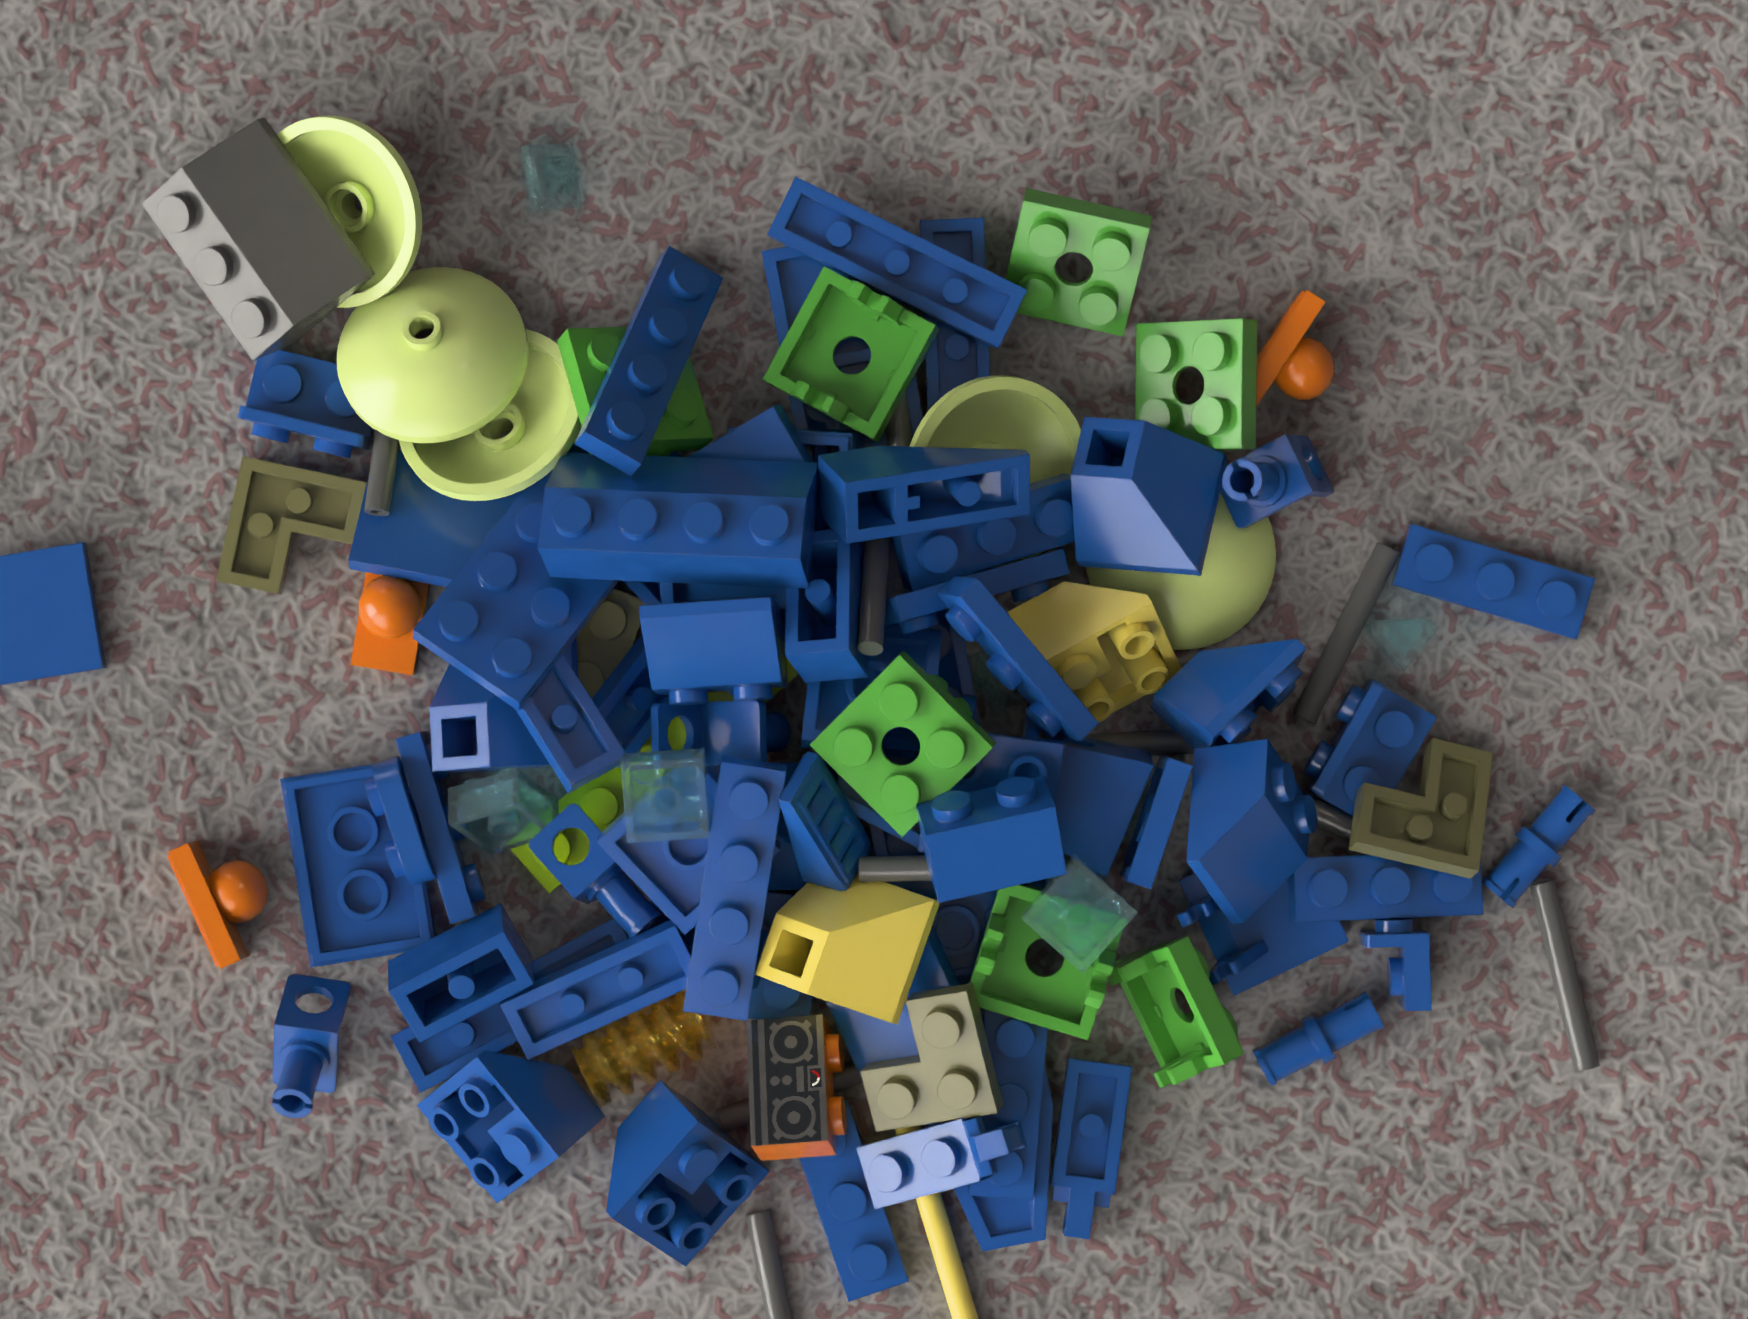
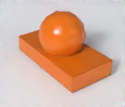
(1296, 363)
(386, 622)
(219, 899)

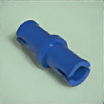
(1538, 846)
(1318, 1038)

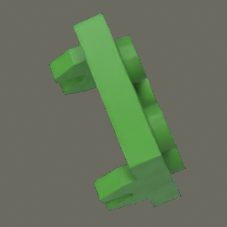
(1104, 234)
(843, 310)
(586, 361)
(1228, 362)
(909, 699)
(1008, 986)
(1179, 1041)

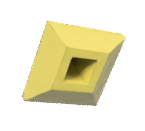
(1100, 643)
(850, 945)

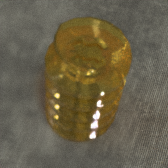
(640, 1046)

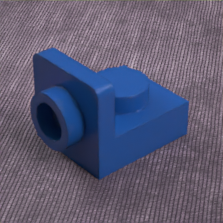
(1411, 971)

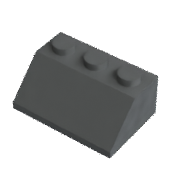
(258, 239)

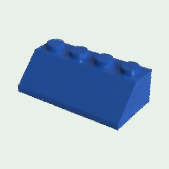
(681, 521)

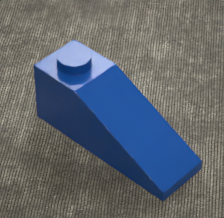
(920, 489)

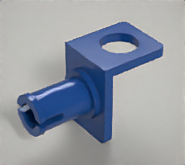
(1273, 479)
(723, 729)
(597, 875)
(306, 1044)

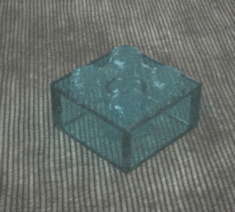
(665, 795)
(501, 809)
(1079, 914)

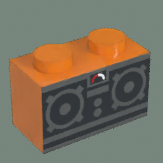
(794, 1087)

